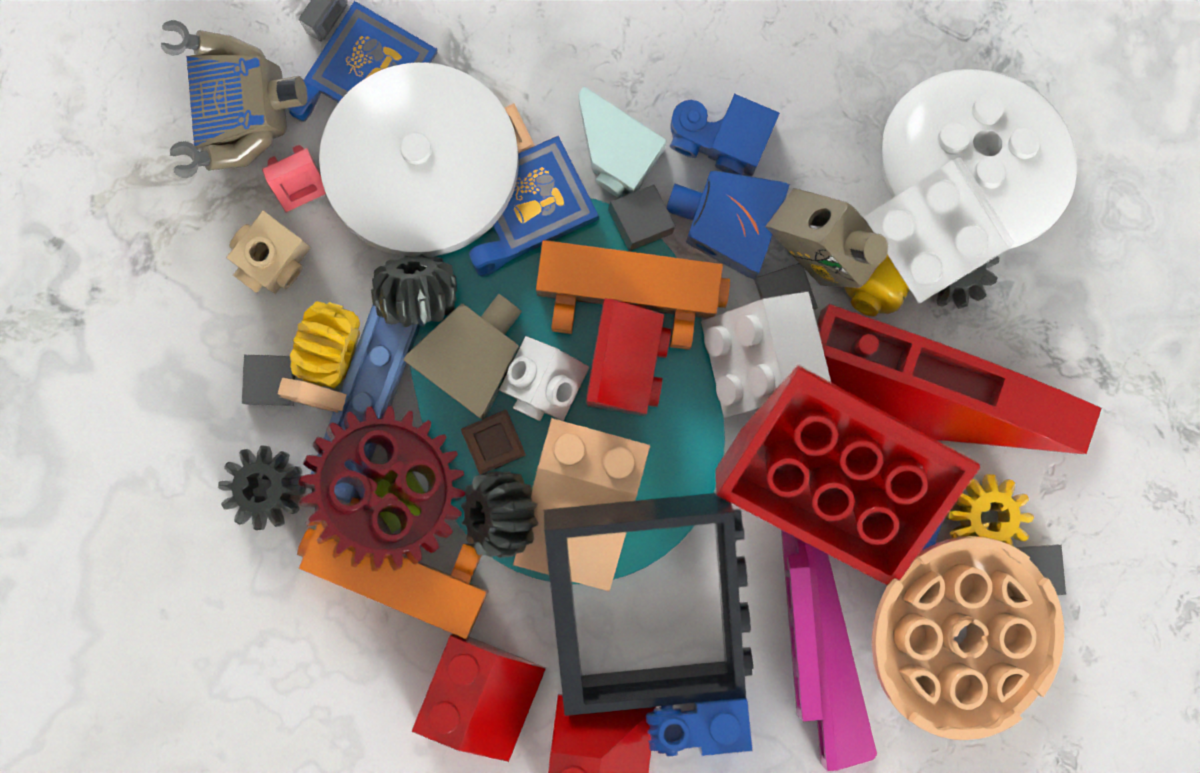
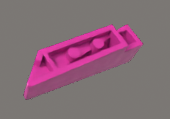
(823, 659)

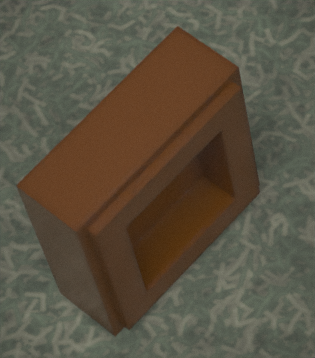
(493, 442)

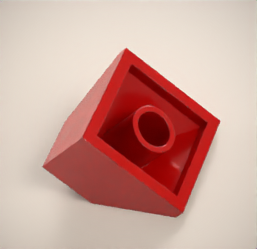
(600, 741)

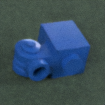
(732, 142)
(710, 726)

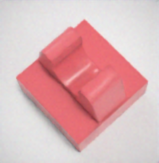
(294, 179)

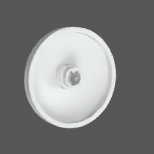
(419, 159)

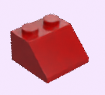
(626, 359)
(478, 698)

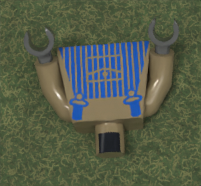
(233, 100)

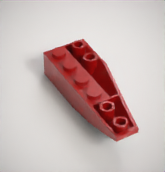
(950, 390)

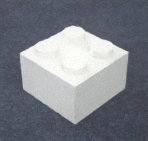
(940, 229)
(759, 347)

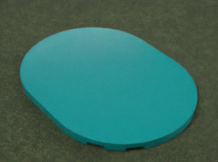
(682, 432)

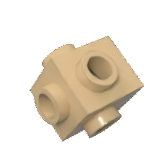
(255, 242)

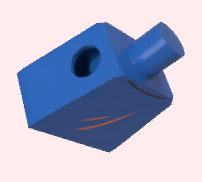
(730, 218)

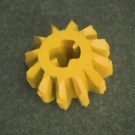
(325, 344)
(980, 501)

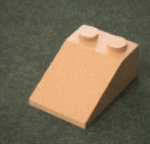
(583, 470)

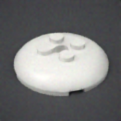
(1030, 146)

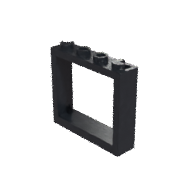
(657, 685)

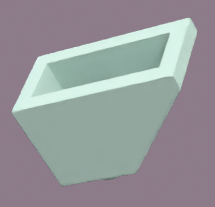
(617, 145)

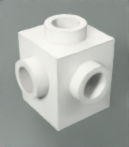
(543, 380)

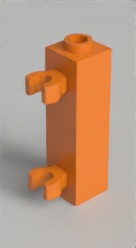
(639, 279)
(413, 589)

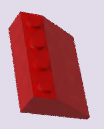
(843, 475)

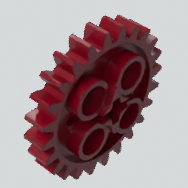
(357, 525)

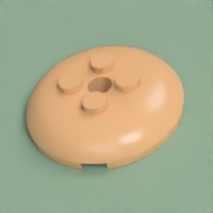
(1008, 647)

